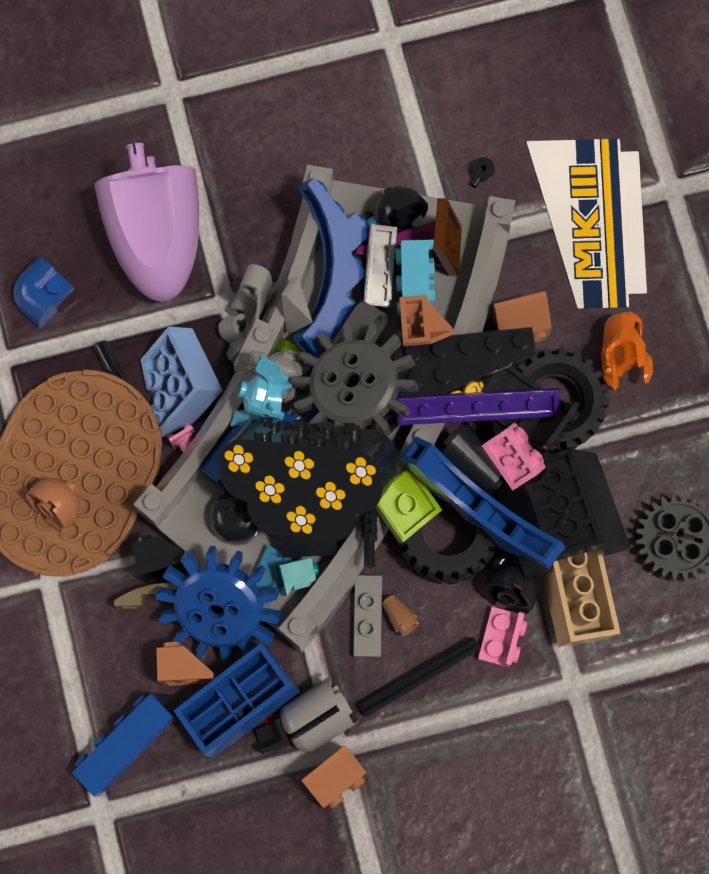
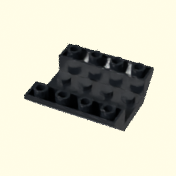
(570, 504)

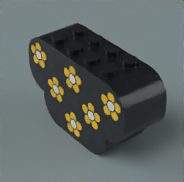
(307, 475)

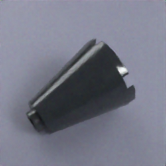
(466, 453)

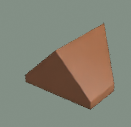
(422, 322)

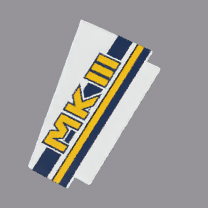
(595, 217)

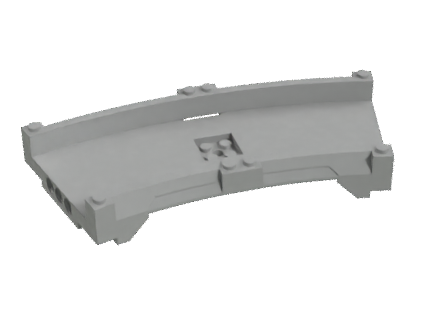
(185, 496)

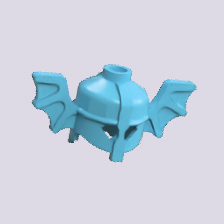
(262, 393)

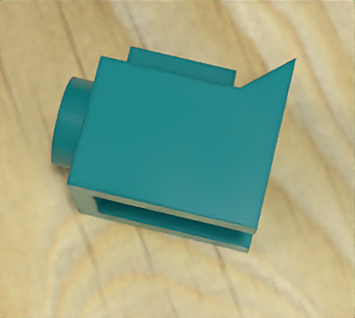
(295, 575)

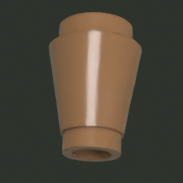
(400, 615)

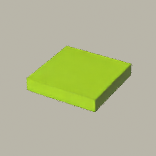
(407, 505)

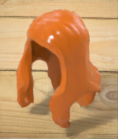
(624, 348)

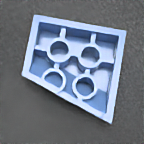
(179, 379)

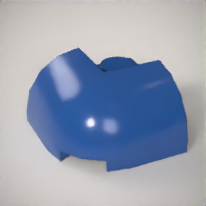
(40, 291)

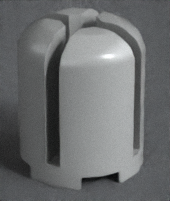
(317, 716)

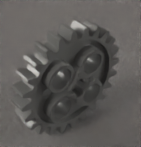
(676, 562)

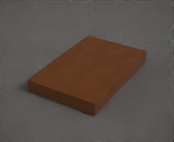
(447, 237)

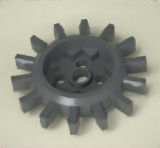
(370, 400)

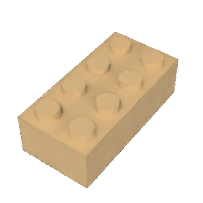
(581, 599)

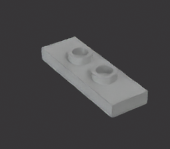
(380, 265)
(367, 616)

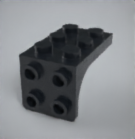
(542, 432)

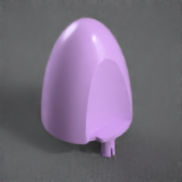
(152, 223)

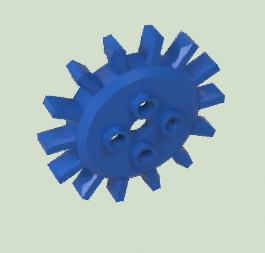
(229, 588)

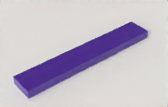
(480, 406)

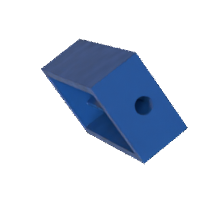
(216, 710)

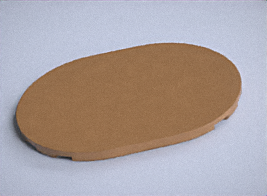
(100, 440)

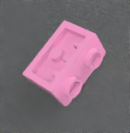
(514, 456)
(501, 637)

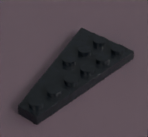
(462, 360)

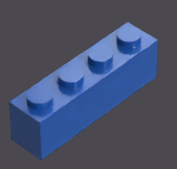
(123, 745)

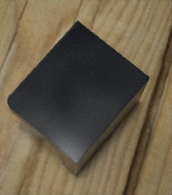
(273, 737)

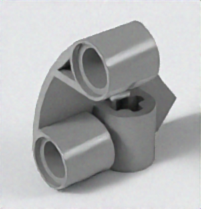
(246, 308)

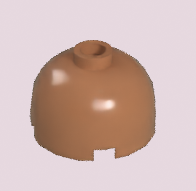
(55, 501)

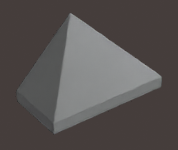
(295, 307)

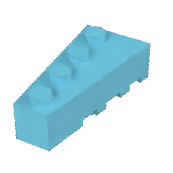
(416, 270)

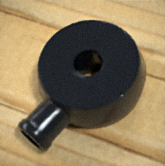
(478, 174)

